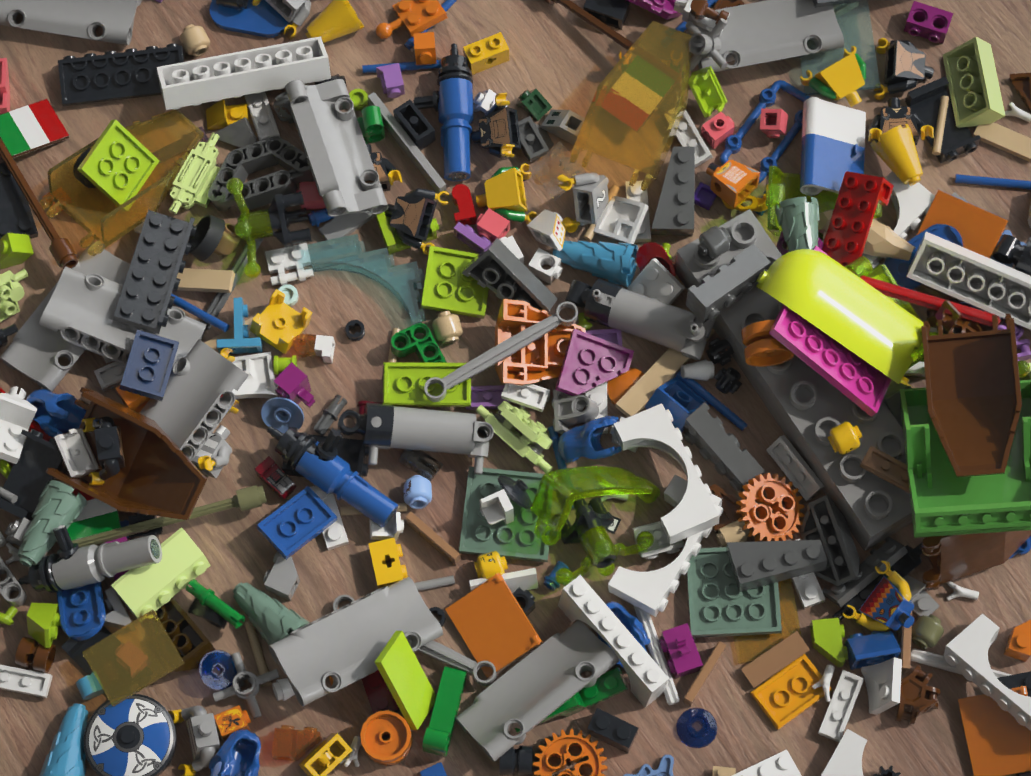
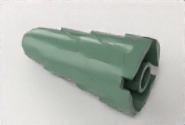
(799, 222)
(55, 508)
(267, 614)

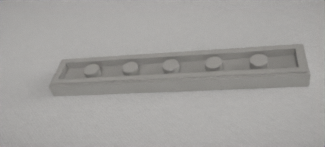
(408, 145)

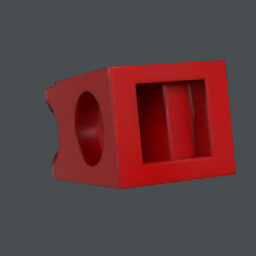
(462, 199)

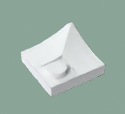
(621, 219)
(260, 379)
(883, 684)

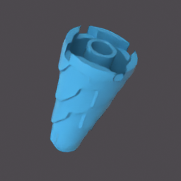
(601, 259)
(67, 749)

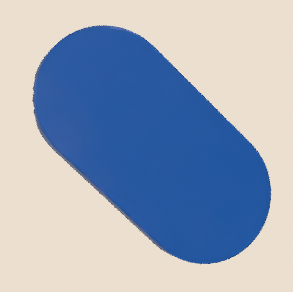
(254, 20)
(899, 267)
(82, 611)

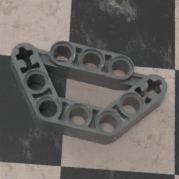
(256, 158)

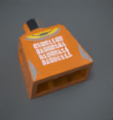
(733, 181)

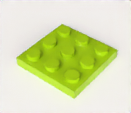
(118, 164)
(448, 288)

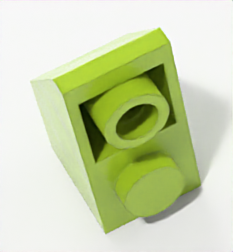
(14, 249)
(43, 622)
(827, 640)

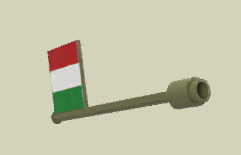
(102, 524)

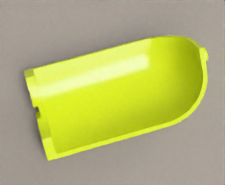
(845, 309)

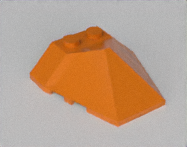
(538, 360)

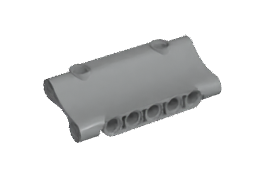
(74, 17)
(775, 32)
(335, 148)
(85, 311)
(37, 348)
(194, 392)
(352, 639)
(535, 688)

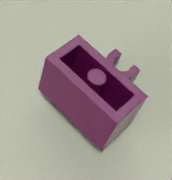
(294, 385)
(681, 651)

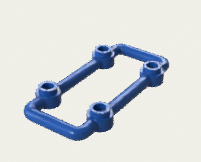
(766, 99)

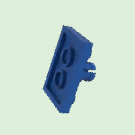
(297, 522)

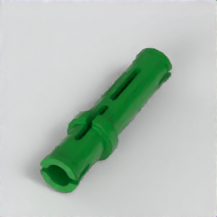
(208, 598)

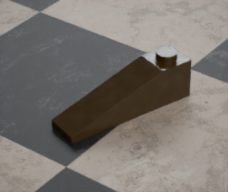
(184, 634)

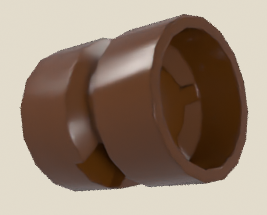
(33, 654)

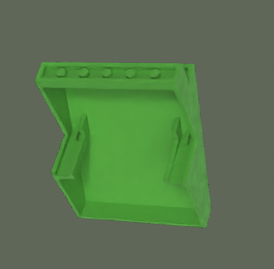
(963, 505)

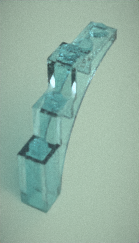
(350, 255)

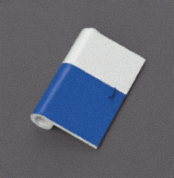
(830, 145)

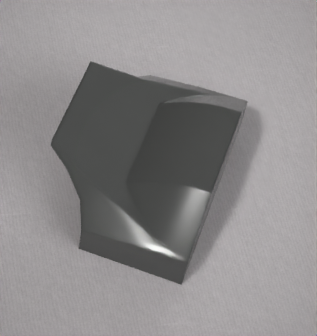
(533, 139)

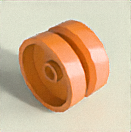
(762, 347)
(389, 724)

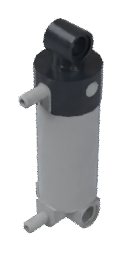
(641, 316)
(419, 429)

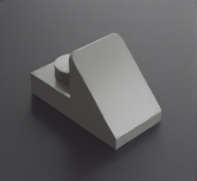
(922, 601)
(118, 617)

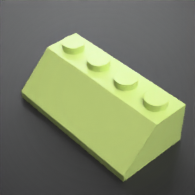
(973, 84)
(157, 583)

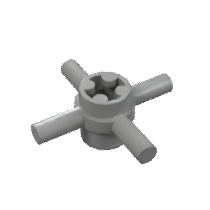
(706, 44)
(238, 682)

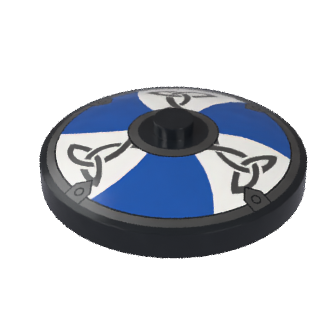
(130, 738)

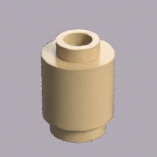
(732, 533)

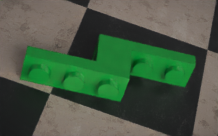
(604, 688)

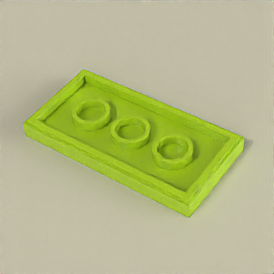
(406, 381)
(406, 680)

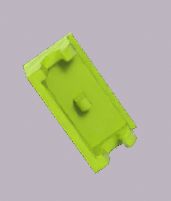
(707, 91)

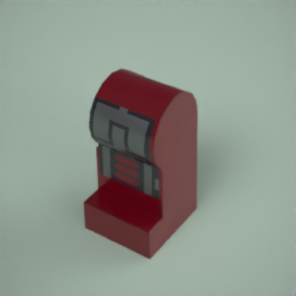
(275, 478)

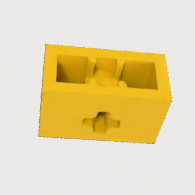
(486, 53)
(380, 553)
(325, 756)

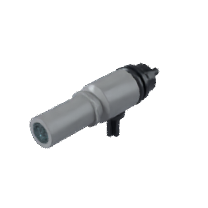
(89, 564)

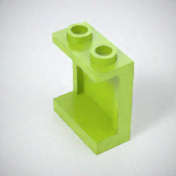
(392, 241)

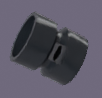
(517, 761)

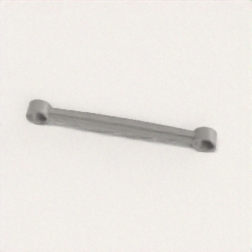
(501, 351)
(443, 653)

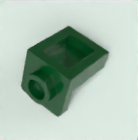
(534, 104)

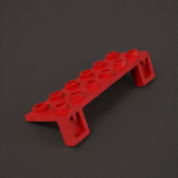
(854, 215)

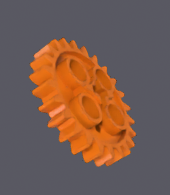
(776, 492)
(560, 747)

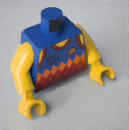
(887, 604)

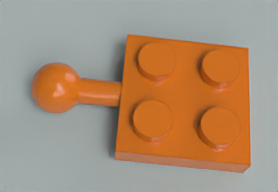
(414, 15)

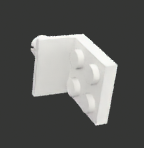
(15, 416)

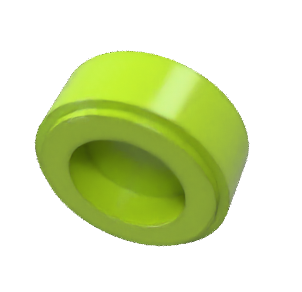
(359, 99)

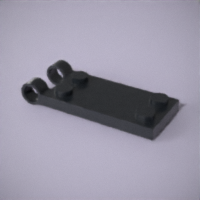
(14, 208)

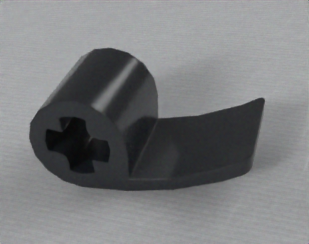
(208, 614)

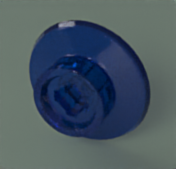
(224, 663)
(689, 735)

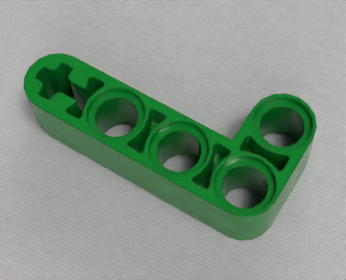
(371, 124)
(416, 345)
(445, 710)

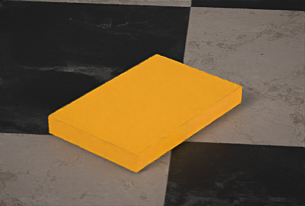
(789, 692)

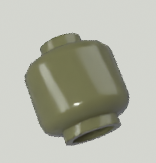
(927, 631)

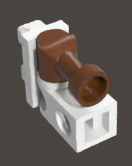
(700, 13)

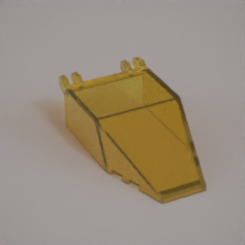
(639, 104)
(167, 137)

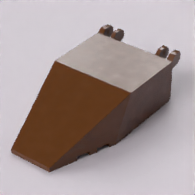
(974, 395)
(156, 474)
(967, 553)

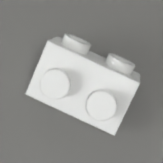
(660, 541)

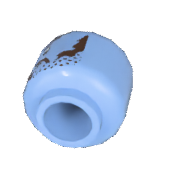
(417, 492)

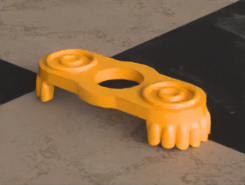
(757, 205)

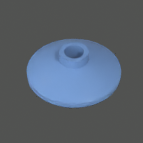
(282, 413)

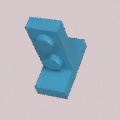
(241, 341)

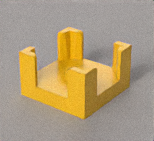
(280, 323)

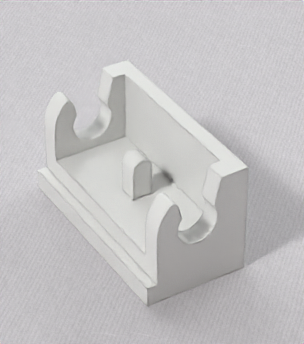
(76, 453)

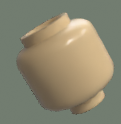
(195, 40)
(447, 327)

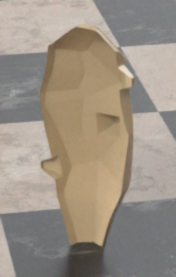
(880, 241)

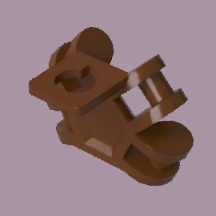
(951, 321)
(913, 694)

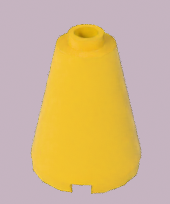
(334, 22)
(900, 154)

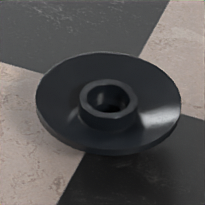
(516, 491)

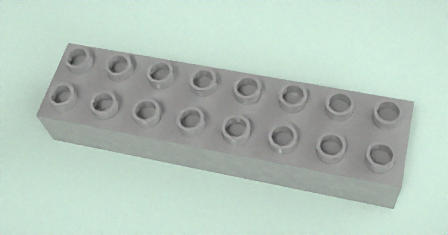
(806, 402)

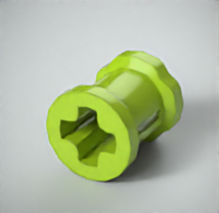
(281, 363)

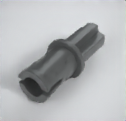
(330, 415)

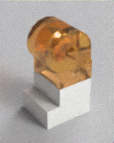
(315, 346)

